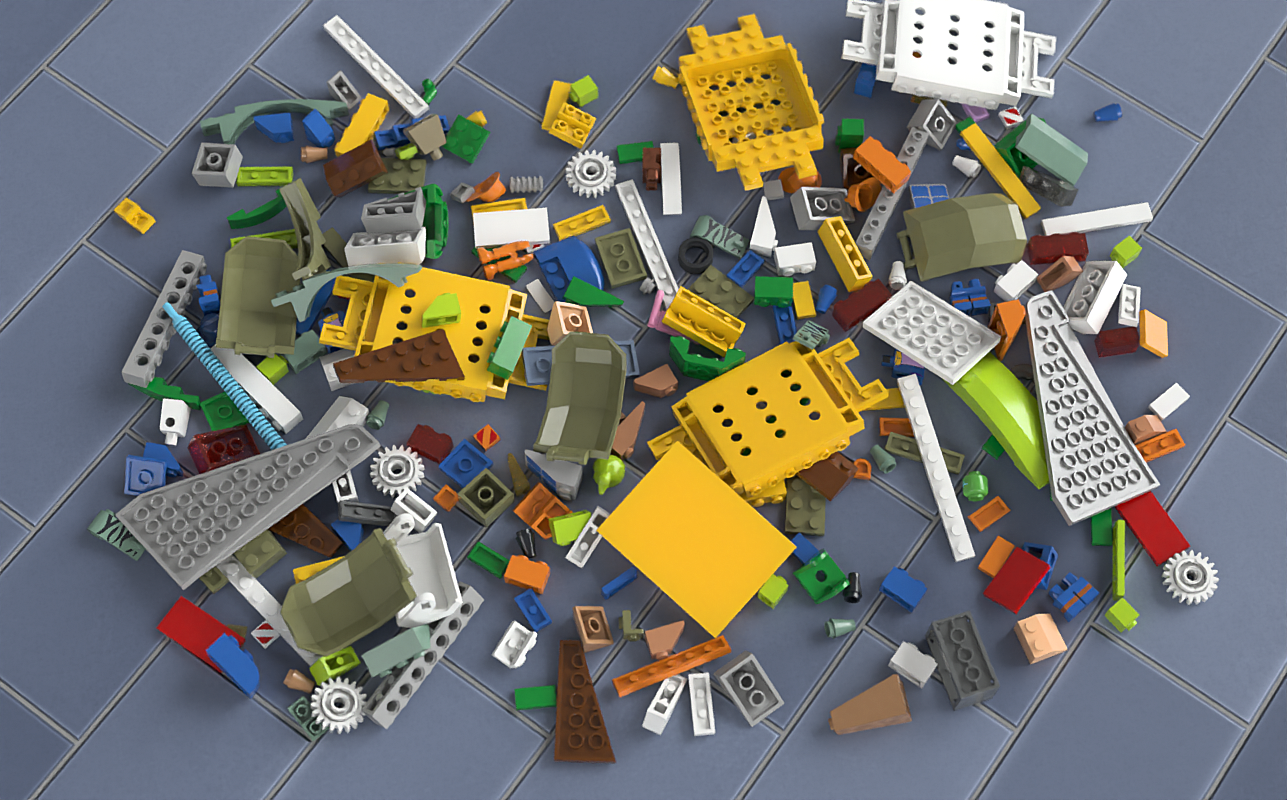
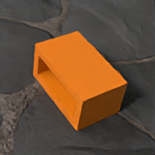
(527, 574)

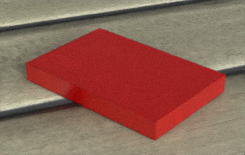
(1016, 580)

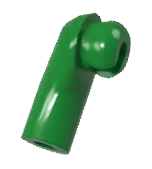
(430, 91)

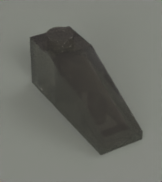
(1048, 187)

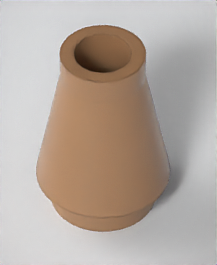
(312, 154)
(298, 681)

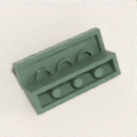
(1051, 150)

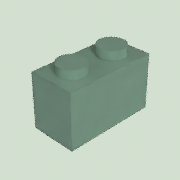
(306, 351)

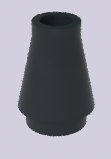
(526, 541)
(853, 591)

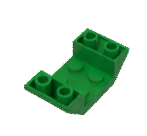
(700, 367)

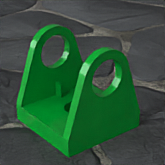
(833, 582)

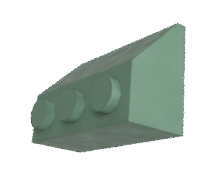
(398, 651)

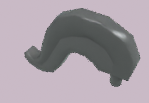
(1023, 371)

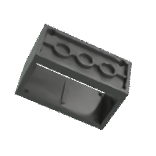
(962, 660)

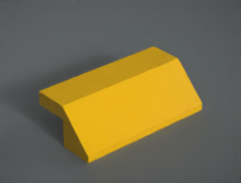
(703, 322)

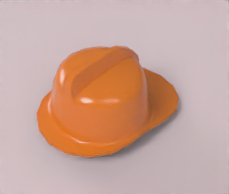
(792, 183)
(489, 189)
(864, 194)

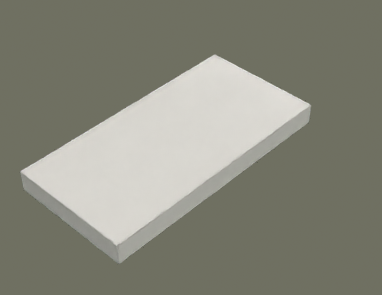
(505, 227)

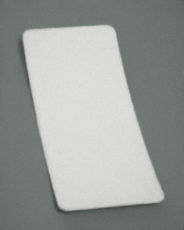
(540, 295)

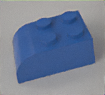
(235, 663)

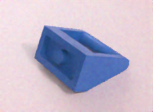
(1048, 555)

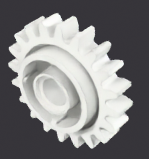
(590, 184)
(392, 460)
(1196, 567)
(333, 716)

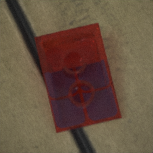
(222, 448)

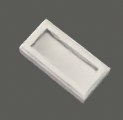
(1168, 401)

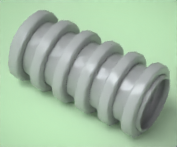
(526, 184)

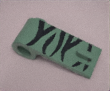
(720, 236)
(812, 335)
(112, 530)

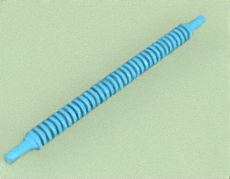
(225, 379)

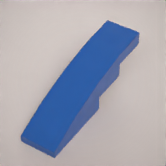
(396, 137)

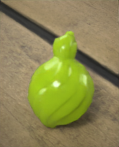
(608, 472)

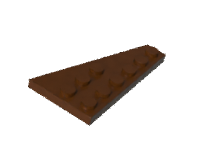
(407, 361)
(308, 531)
(579, 720)

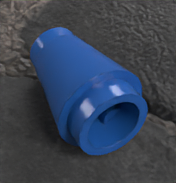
(1108, 113)
(825, 298)

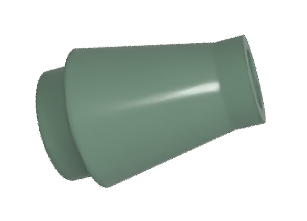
(378, 415)
(883, 459)
(838, 627)

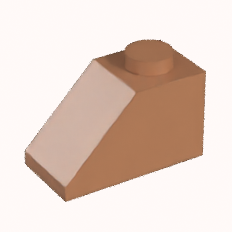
(1059, 273)
(657, 383)
(1144, 428)
(663, 639)

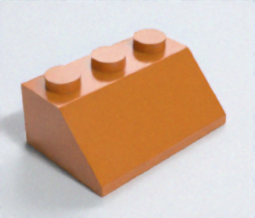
(1006, 323)

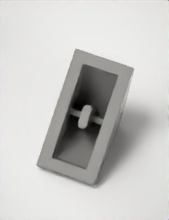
(342, 90)

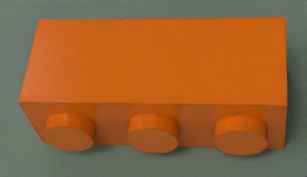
(882, 164)

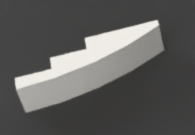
(671, 179)

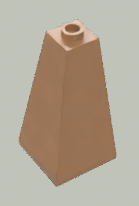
(874, 708)

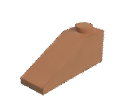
(627, 433)

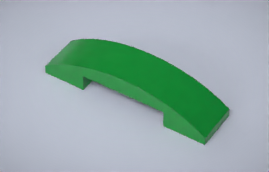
(263, 213)

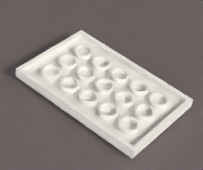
(931, 332)

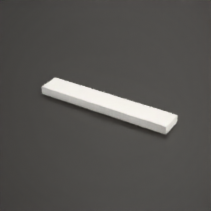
(1098, 220)

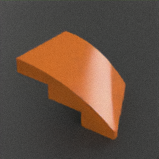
(538, 507)

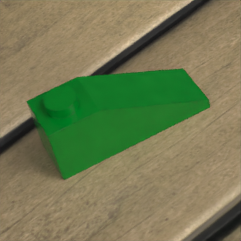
(587, 295)

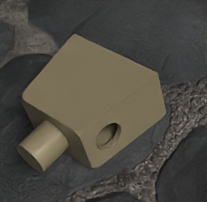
(427, 136)

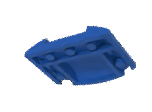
(568, 259)

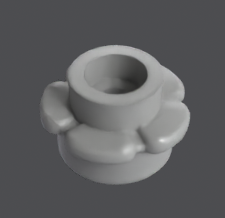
(647, 286)

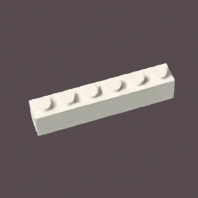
(260, 390)

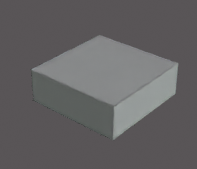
(773, 190)
(462, 192)

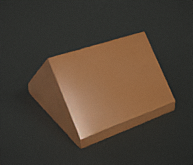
(592, 627)

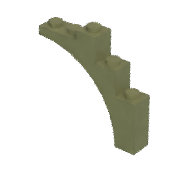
(309, 236)

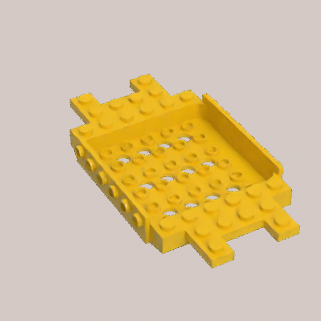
(742, 56)
(376, 312)
(822, 380)

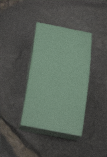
(303, 714)

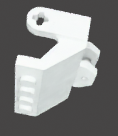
(432, 572)

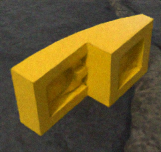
(134, 215)

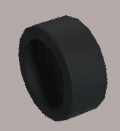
(695, 242)

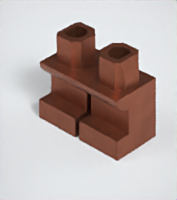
(651, 168)

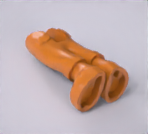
(503, 251)

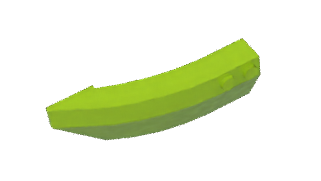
(1008, 413)

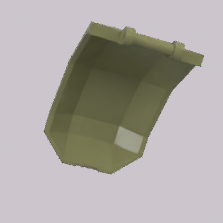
(963, 235)
(251, 277)
(583, 398)
(349, 597)

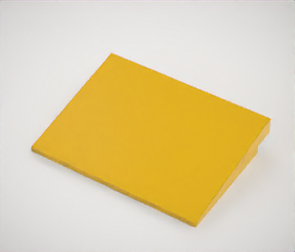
(696, 539)

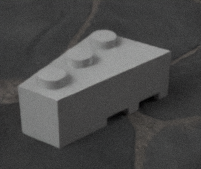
(396, 214)

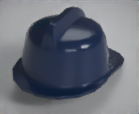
(208, 329)

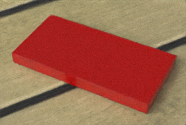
(1153, 527)
(194, 629)

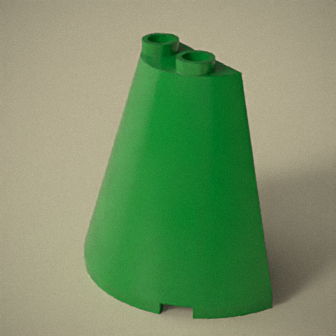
(434, 221)

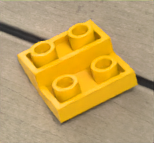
(572, 125)

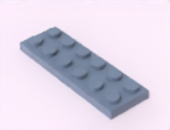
(538, 362)

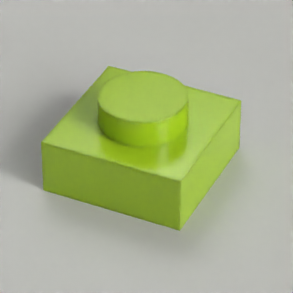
(406, 152)

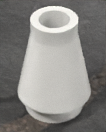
(967, 166)
(897, 276)

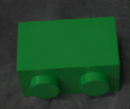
(850, 133)
(773, 291)

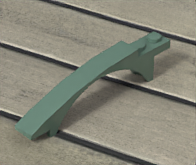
(234, 124)
(303, 295)

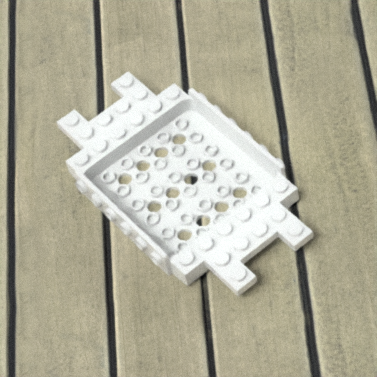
(889, 44)

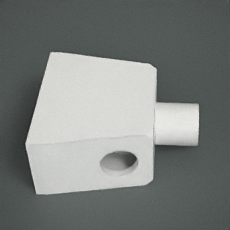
(174, 420)

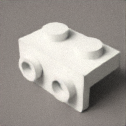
(514, 645)

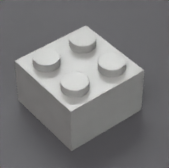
(217, 165)

